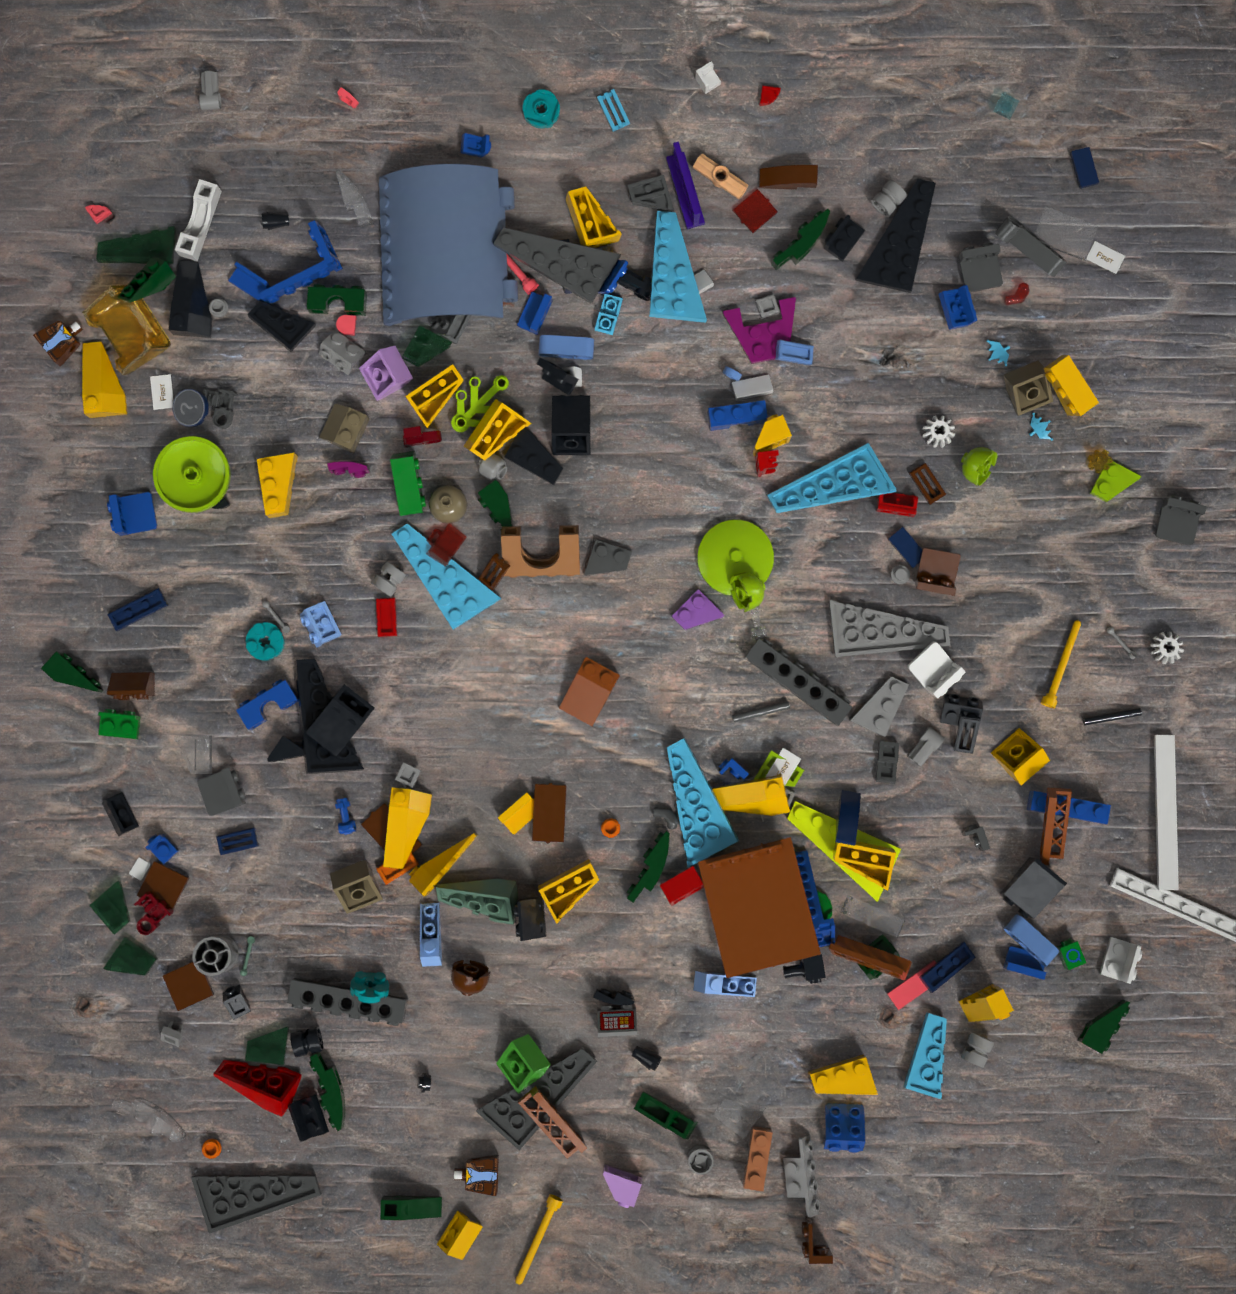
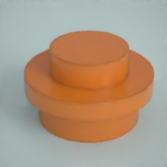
(610, 828)
(211, 1148)

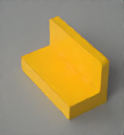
(518, 814)
(459, 1236)

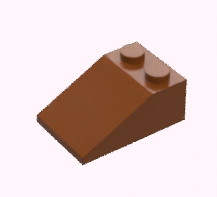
(589, 691)

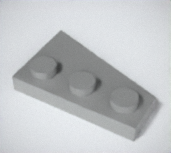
(882, 707)

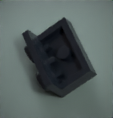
(956, 705)

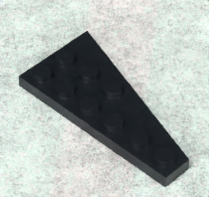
(898, 251)
(312, 700)

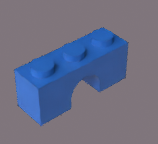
(745, 413)
(252, 711)

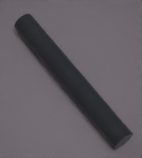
(1112, 716)

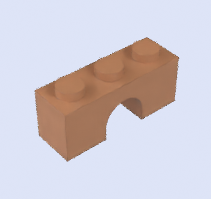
(757, 1159)

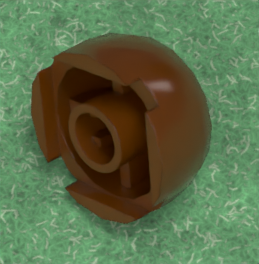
(470, 977)

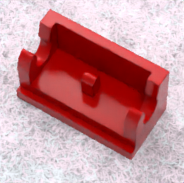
(764, 462)
(897, 504)
(682, 886)

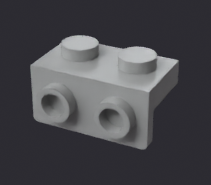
(340, 352)

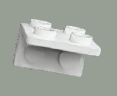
(1121, 960)

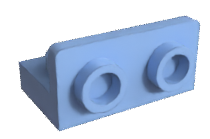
(320, 624)

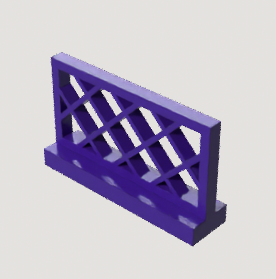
(685, 188)

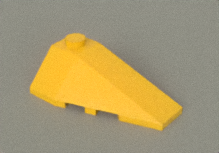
(100, 384)
(431, 872)

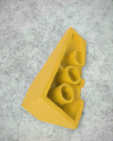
(757, 796)
(405, 821)

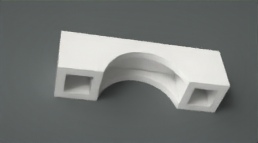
(204, 206)

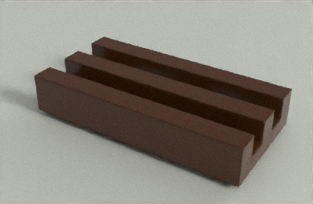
(918, 470)
(500, 564)

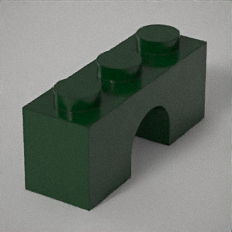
(321, 297)

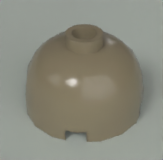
(448, 504)

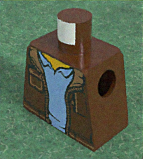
(59, 340)
(480, 1175)

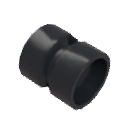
(306, 1042)

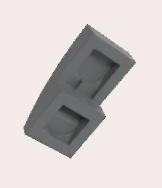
(887, 762)

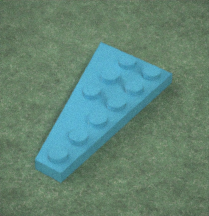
(673, 281)
(844, 479)
(451, 586)
(700, 813)

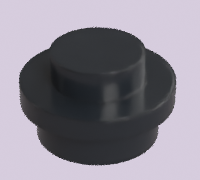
(424, 1083)

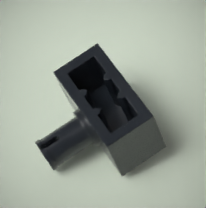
(809, 968)

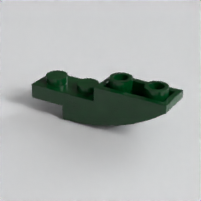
(808, 237)
(656, 860)
(333, 1099)

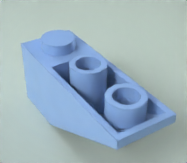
(430, 935)
(718, 984)

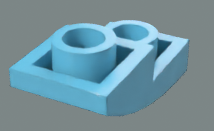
(608, 314)

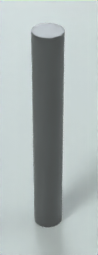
(761, 711)

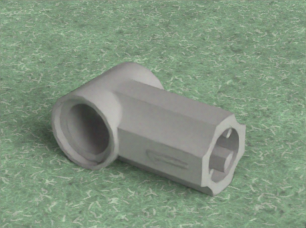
(210, 97)
(928, 743)

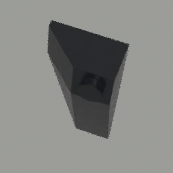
(189, 303)

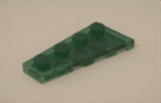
(139, 248)

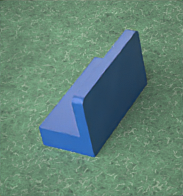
(248, 281)
(535, 312)
(1022, 962)

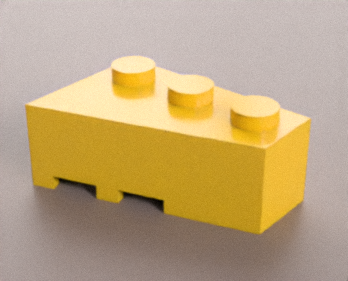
(495, 429)
(867, 860)

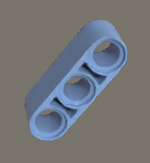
(566, 347)
(1031, 940)

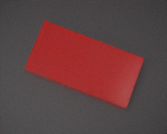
(386, 617)

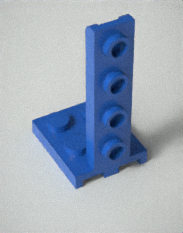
(307, 276)
(824, 928)

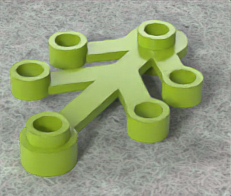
(476, 405)

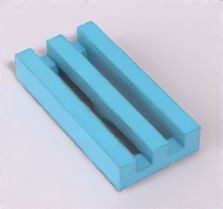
(607, 96)

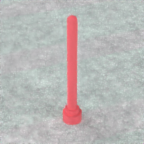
(529, 285)

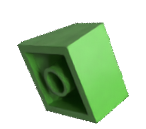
(523, 1063)

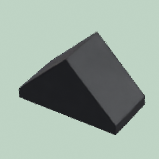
(285, 750)

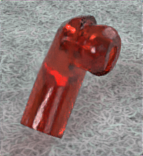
(1019, 296)

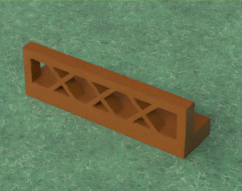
(1051, 823)
(870, 957)
(558, 1120)

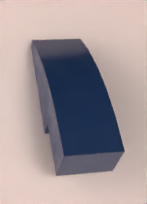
(848, 817)

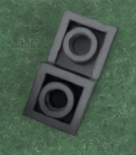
(620, 998)

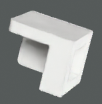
(707, 78)

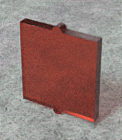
(755, 211)

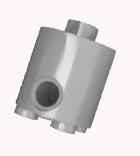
(215, 955)

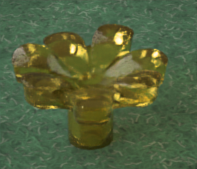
(1099, 461)

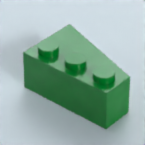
(407, 483)

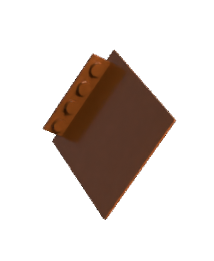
(759, 907)

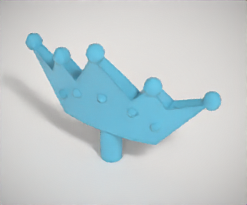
(998, 352)
(1040, 428)

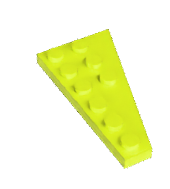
(822, 832)

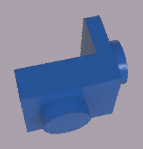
(475, 145)

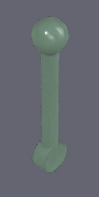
(243, 972)

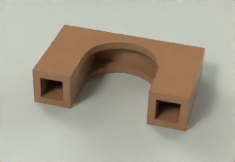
(564, 562)

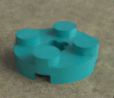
(544, 119)
(259, 632)
(363, 980)

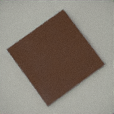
(164, 884)
(187, 986)

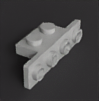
(801, 1176)

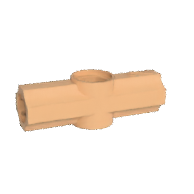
(710, 169)

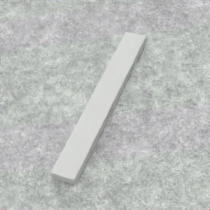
(1166, 812)
(1174, 904)

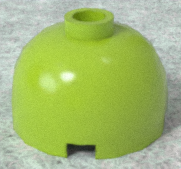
(977, 464)
(747, 591)

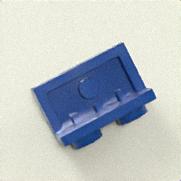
(958, 307)

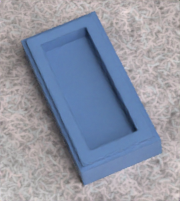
(794, 352)

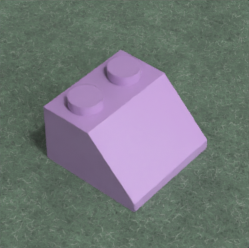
(385, 372)
(622, 1185)

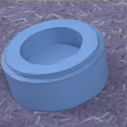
(731, 373)

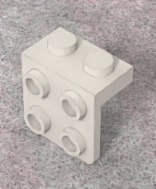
(935, 670)

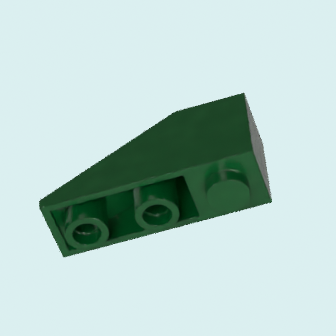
(150, 280)
(497, 501)
(64, 671)
(1101, 1028)
(410, 1207)

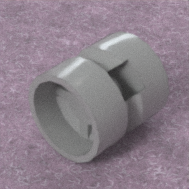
(886, 201)
(388, 586)
(977, 1050)
(700, 1159)

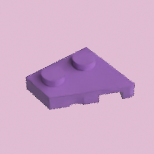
(696, 611)

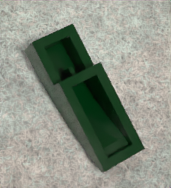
(665, 1115)

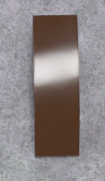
(788, 177)

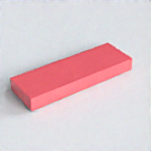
(909, 989)

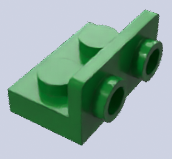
(119, 725)

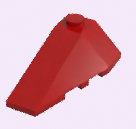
(264, 1086)

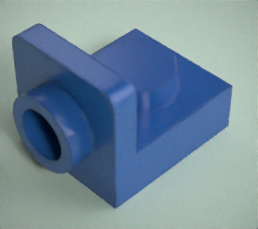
(737, 771)
(161, 847)

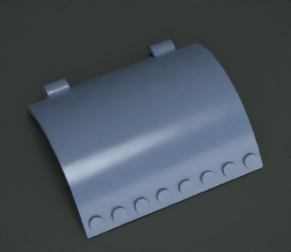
(441, 241)

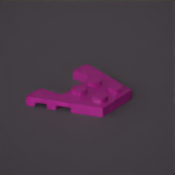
(761, 339)

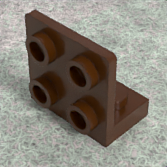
(937, 571)
(819, 1253)

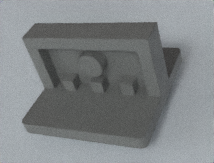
(450, 326)

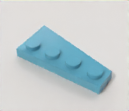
(927, 1061)

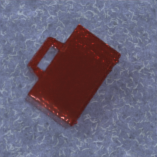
(445, 545)

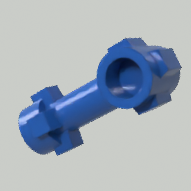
(346, 826)

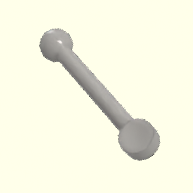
(285, 629)
(1110, 630)

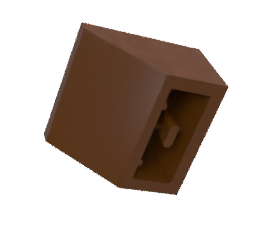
(132, 684)

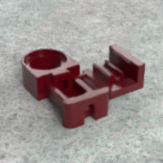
(413, 436)
(153, 910)

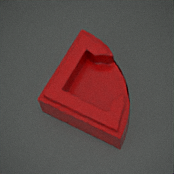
(769, 95)

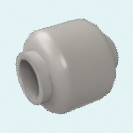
(493, 467)

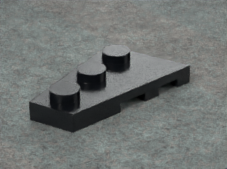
(282, 326)
(533, 457)

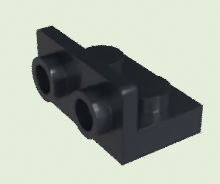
(844, 238)
(557, 376)
(308, 1118)

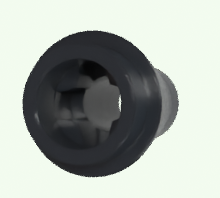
(274, 220)
(647, 1058)

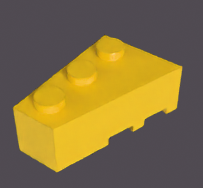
(590, 221)
(1070, 386)
(434, 394)
(276, 483)
(568, 888)
(986, 1004)
(844, 1077)

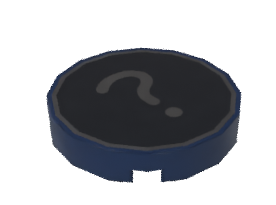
(190, 407)

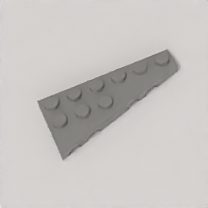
(873, 632)

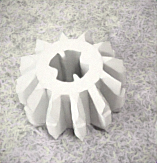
(935, 425)
(1171, 643)

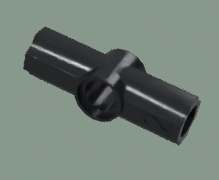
(639, 285)

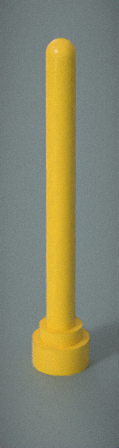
(1049, 699)
(553, 1204)

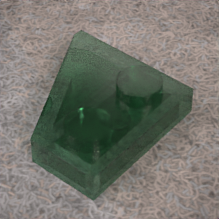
(424, 347)
(112, 908)
(130, 959)
(269, 1047)

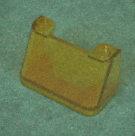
(128, 327)

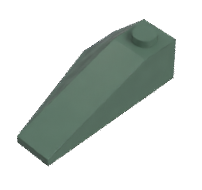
(488, 897)

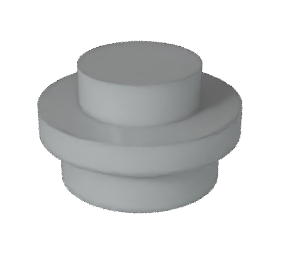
(218, 307)
(900, 574)

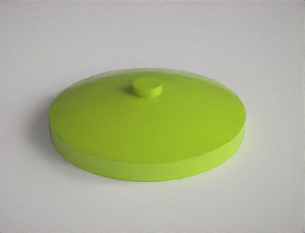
(191, 474)
(734, 549)

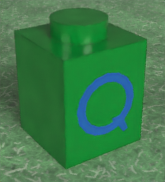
(1071, 954)

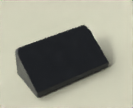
(120, 814)

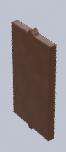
(549, 813)
(377, 827)

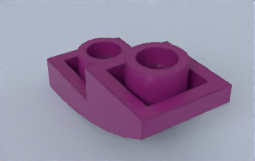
(355, 469)

